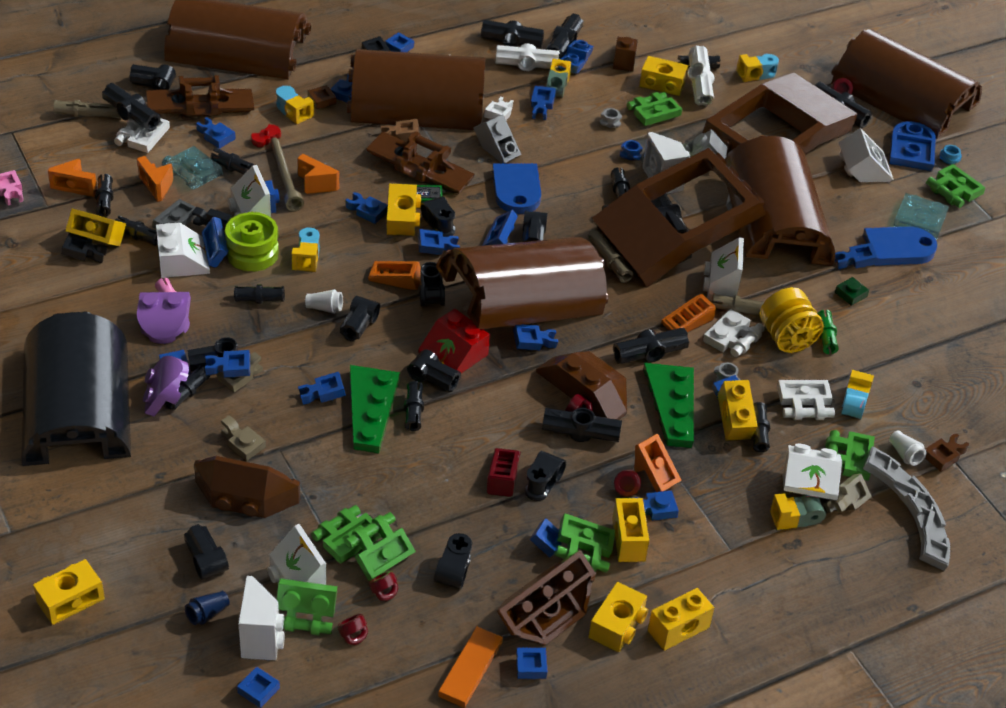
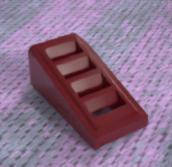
(503, 474)

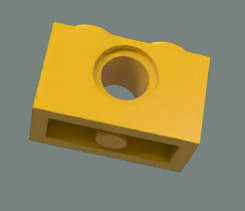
(663, 75)
(402, 209)
(95, 227)
(737, 410)
(630, 530)
(68, 591)
(618, 617)
(680, 619)

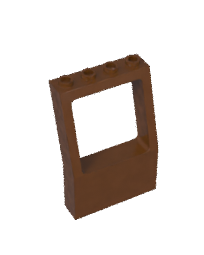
(795, 102)
(647, 237)

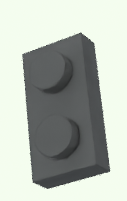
(177, 213)

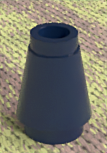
(205, 607)

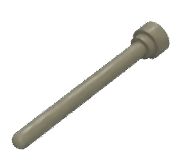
(293, 198)

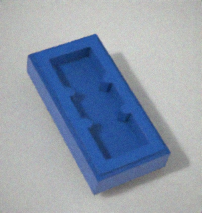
(214, 242)

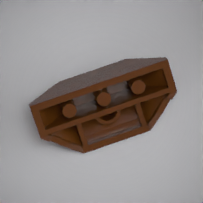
(591, 378)
(245, 486)
(550, 601)

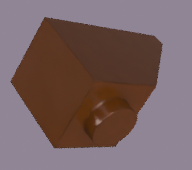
(625, 53)

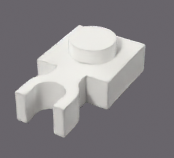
(496, 109)

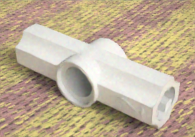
(518, 57)
(701, 75)

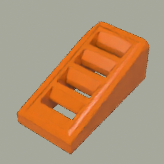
(405, 273)
(699, 305)

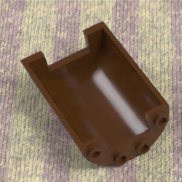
(234, 37)
(905, 81)
(419, 86)
(793, 211)
(529, 281)

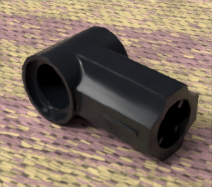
(159, 78)
(534, 225)
(361, 313)
(197, 355)
(427, 367)
(206, 555)

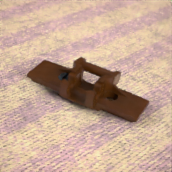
(184, 102)
(408, 162)

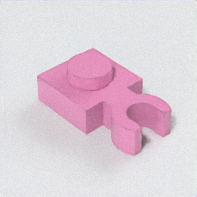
(10, 186)

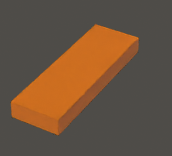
(470, 667)

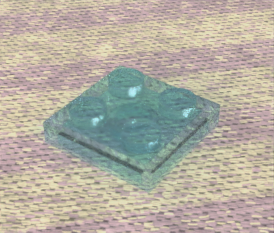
(921, 214)

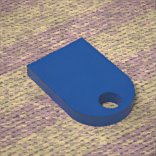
(913, 148)
(517, 184)
(901, 245)

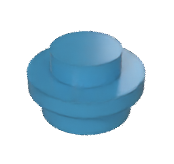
(950, 154)

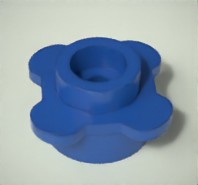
(631, 150)

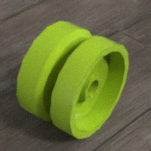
(252, 241)

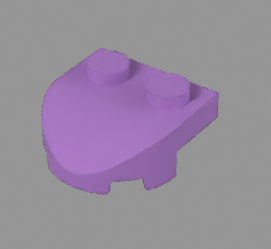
(163, 315)
(164, 383)

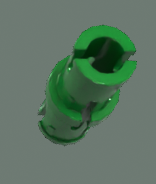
(829, 333)

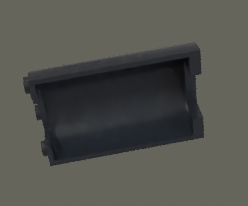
(75, 387)

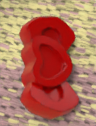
(265, 135)

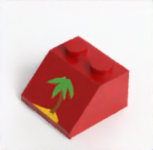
(457, 341)

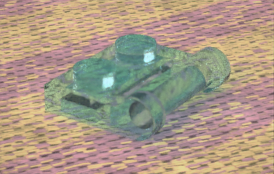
(197, 163)

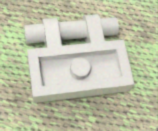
(139, 137)
(728, 329)
(805, 393)

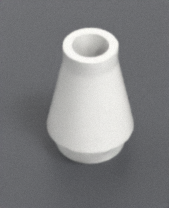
(326, 301)
(909, 449)

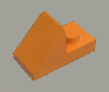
(317, 175)
(72, 179)
(156, 179)
(655, 460)

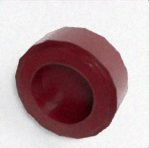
(842, 85)
(578, 401)
(627, 483)
(381, 583)
(352, 625)

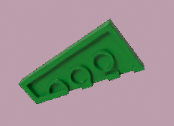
(674, 401)
(372, 402)

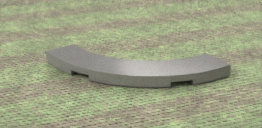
(927, 515)

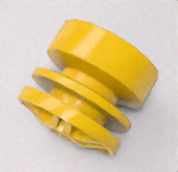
(791, 320)

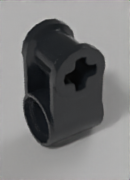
(439, 215)
(431, 285)
(543, 475)
(455, 561)

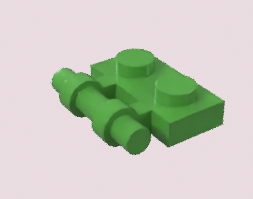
(654, 108)
(959, 182)
(856, 450)
(586, 536)
(335, 539)
(384, 553)
(308, 599)

